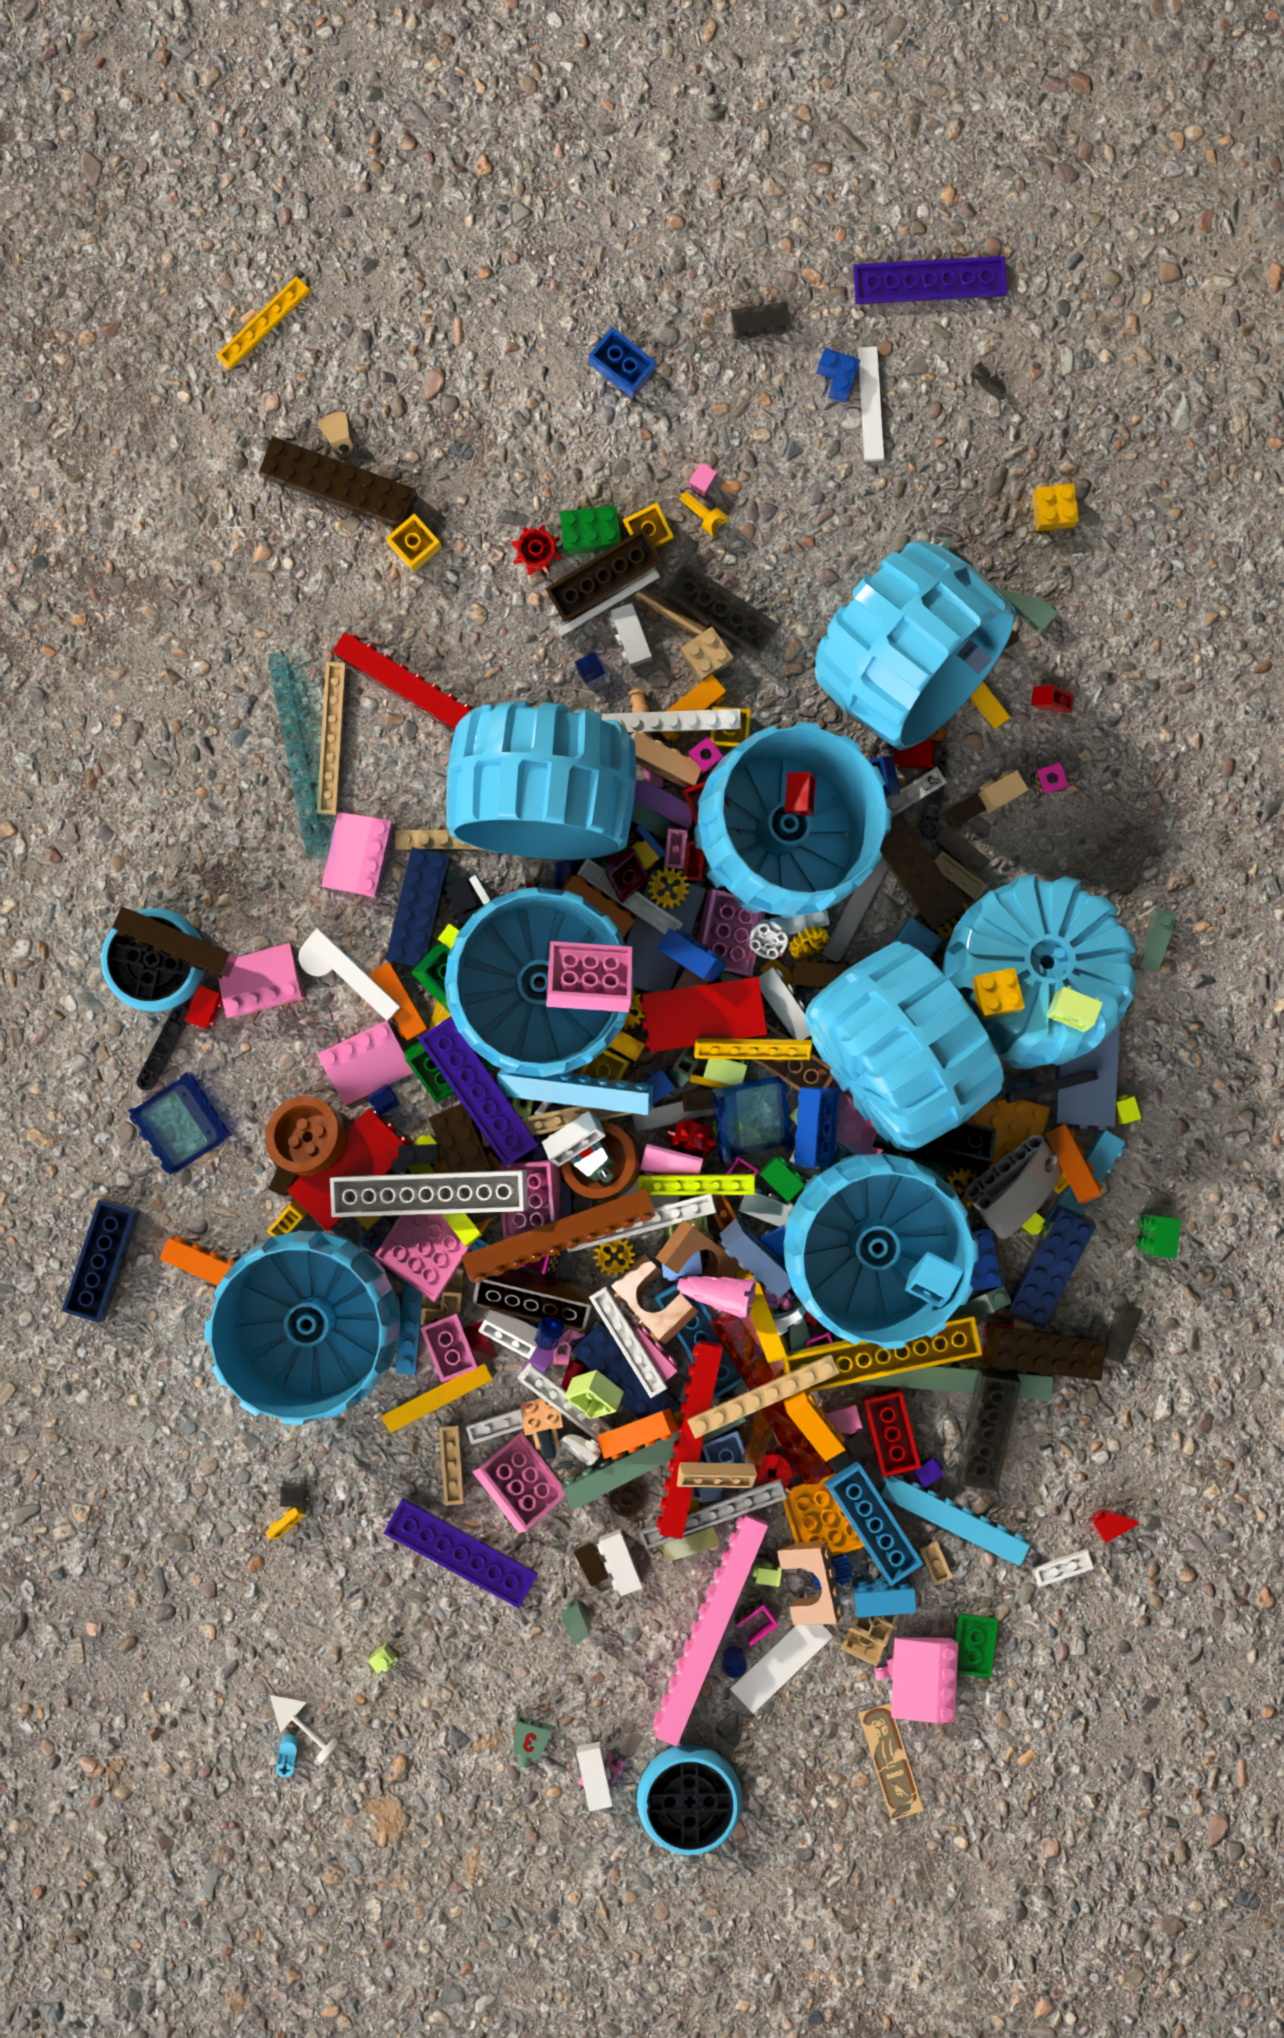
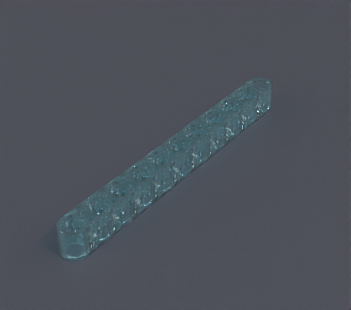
(296, 746)

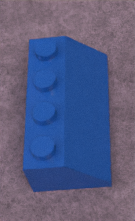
(816, 1126)

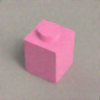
(702, 479)

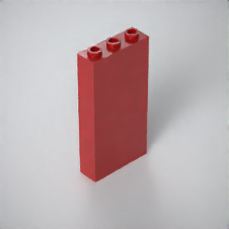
(703, 1011)
(368, 1151)

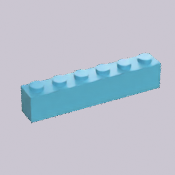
(1101, 1156)

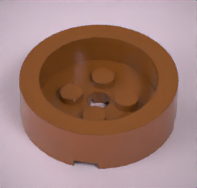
(292, 1122)
(625, 1171)

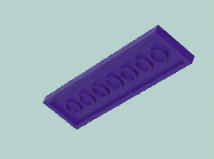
(929, 280)
(478, 1092)
(460, 1553)

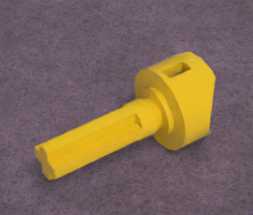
(712, 519)

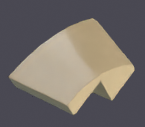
(448, 1302)
(868, 1637)

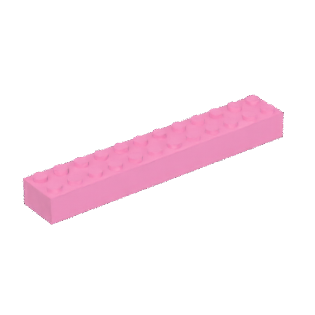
(710, 1627)

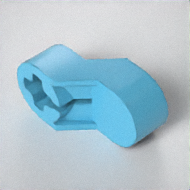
(286, 1764)

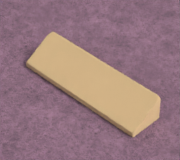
(670, 612)
(716, 1475)

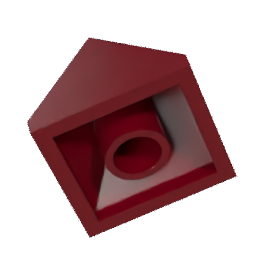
(625, 873)
(480, 1345)

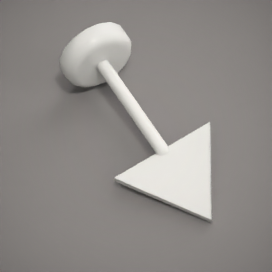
(286, 1710)

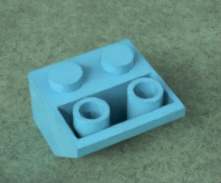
(933, 1279)

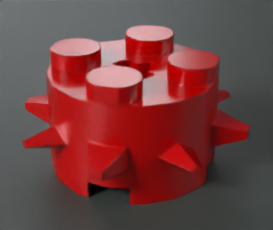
(537, 539)
(691, 1138)
(780, 1463)

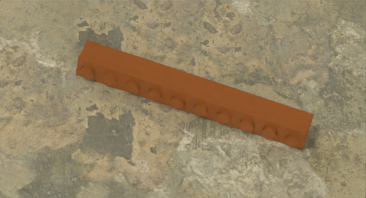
(558, 1236)

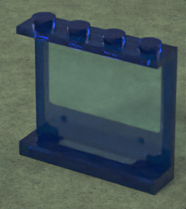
(751, 1117)
(180, 1124)

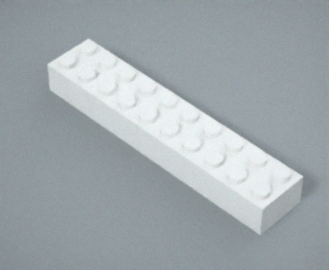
(429, 1193)

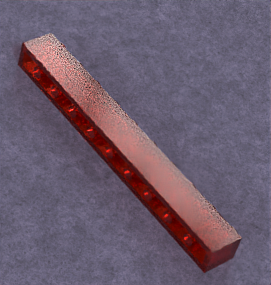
(757, 1371)

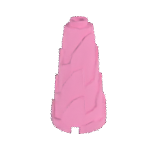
(722, 1293)

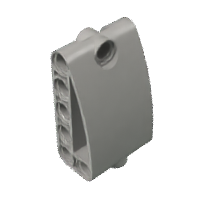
(1015, 1186)

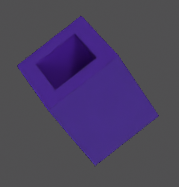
(929, 1471)

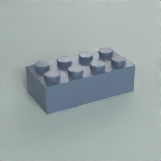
(756, 1258)

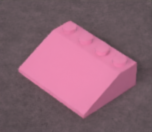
(358, 854)
(727, 931)
(589, 976)
(261, 982)
(365, 1062)
(543, 1197)
(520, 1482)
(925, 1679)

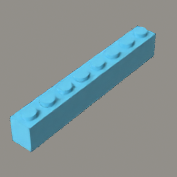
(579, 1091)
(954, 1519)

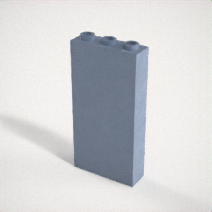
(653, 968)
(1091, 1101)

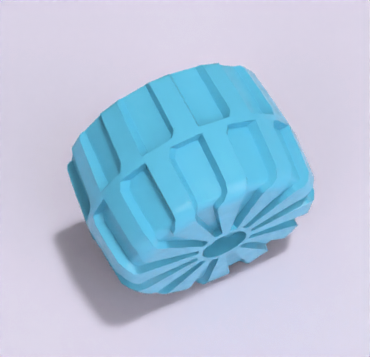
(898, 641)
(541, 782)
(786, 859)
(1053, 941)
(494, 988)
(904, 1046)
(862, 1288)
(271, 1351)

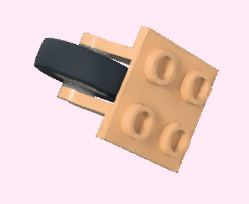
(541, 1418)

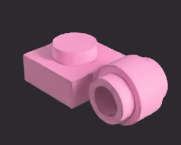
(785, 1302)

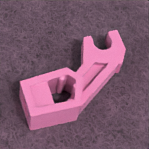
(566, 1339)

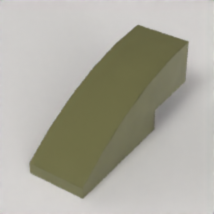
(690, 1544)

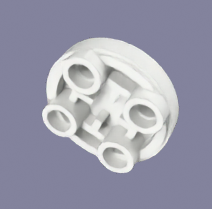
(768, 939)
(312, 962)

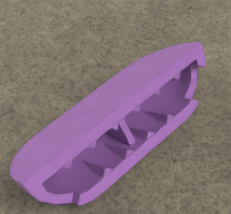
(663, 803)

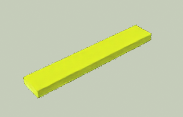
(698, 1184)
(459, 1222)

